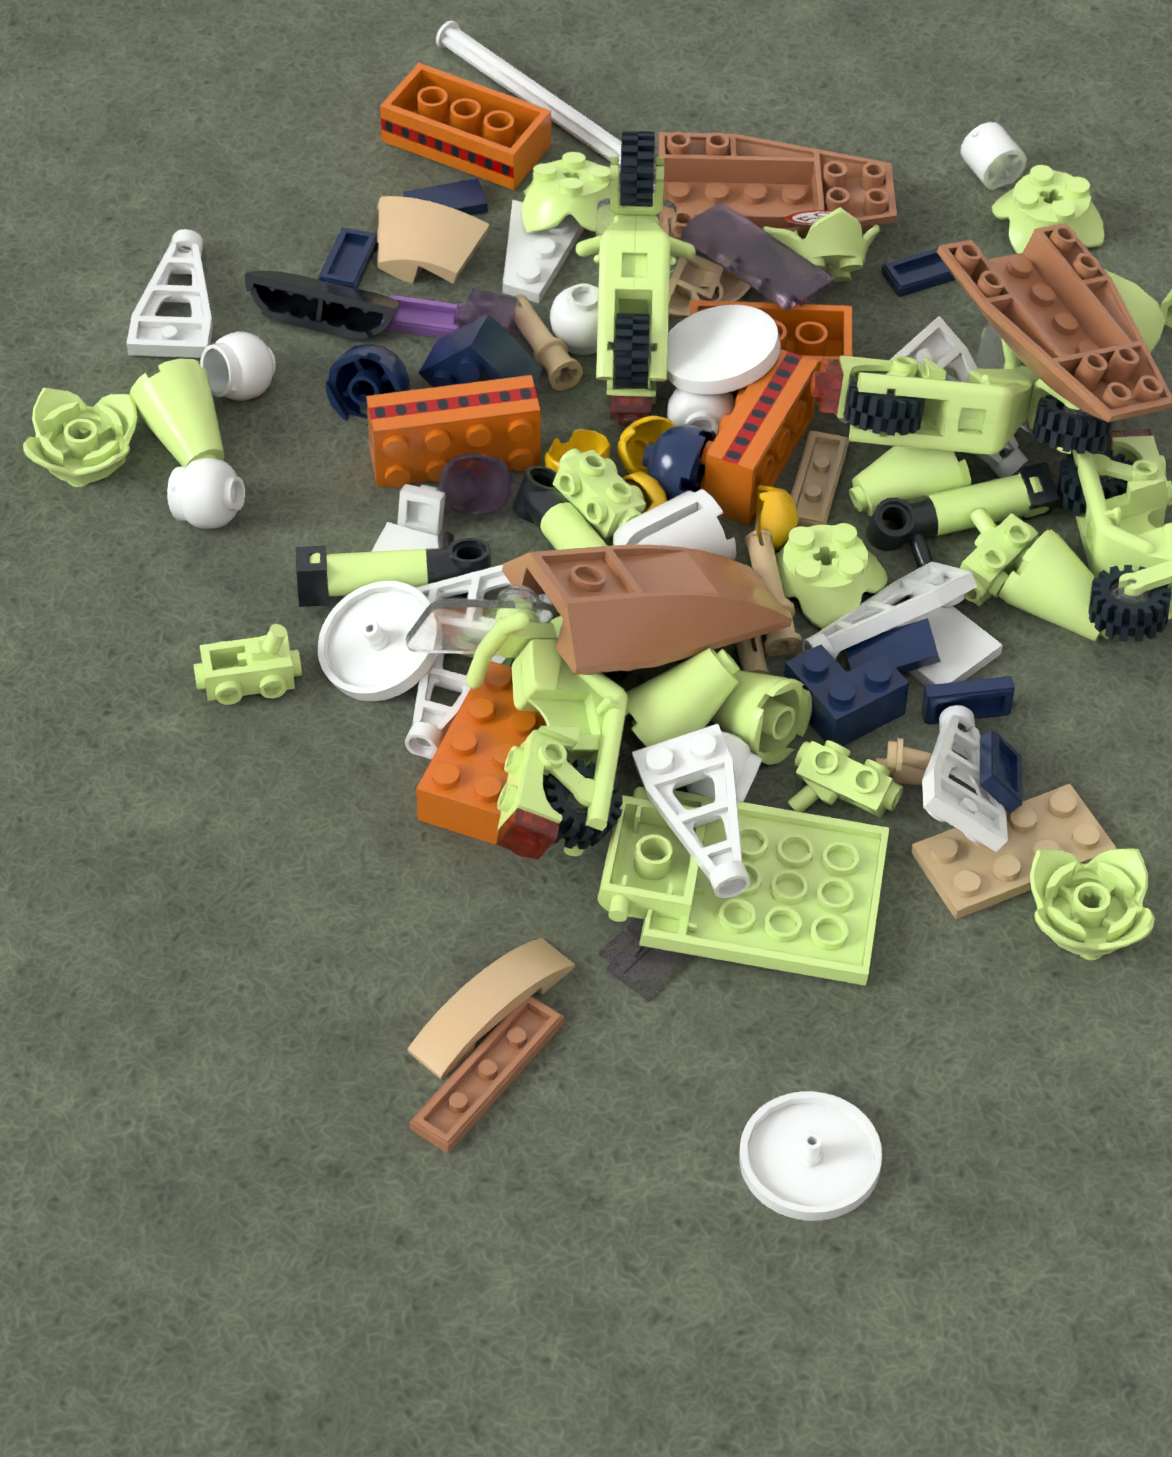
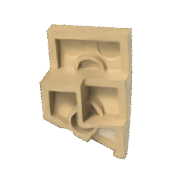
(425, 236)

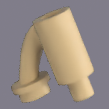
(905, 763)

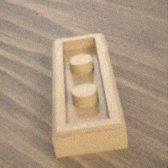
(819, 477)

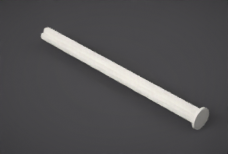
(528, 90)

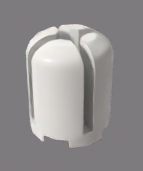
(680, 522)

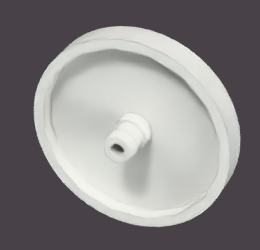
(722, 349)
(365, 641)
(810, 1156)

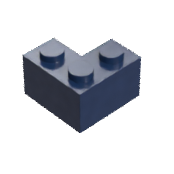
(477, 354)
(851, 701)

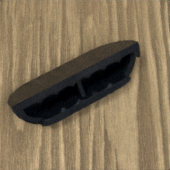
(321, 304)

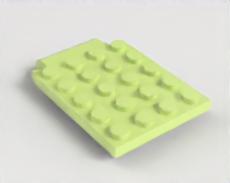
(806, 901)

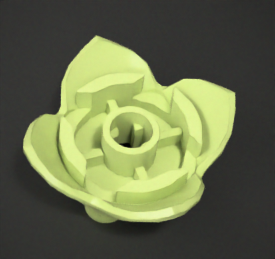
(565, 189)
(1048, 200)
(831, 243)
(81, 440)
(828, 571)
(1093, 904)

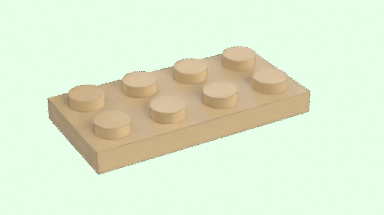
(977, 877)

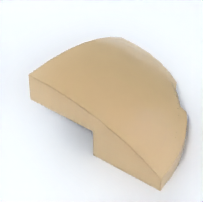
(701, 280)

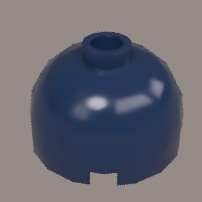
(363, 373)
(677, 458)

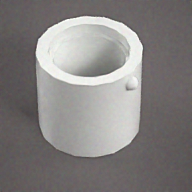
(993, 155)

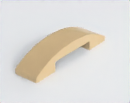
(486, 1002)

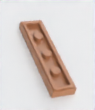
(486, 1074)

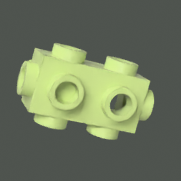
(598, 491)
(997, 553)
(248, 667)
(835, 776)

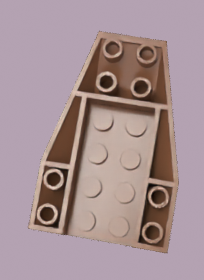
(771, 180)
(1064, 322)
(646, 603)

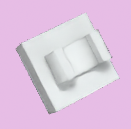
(421, 508)

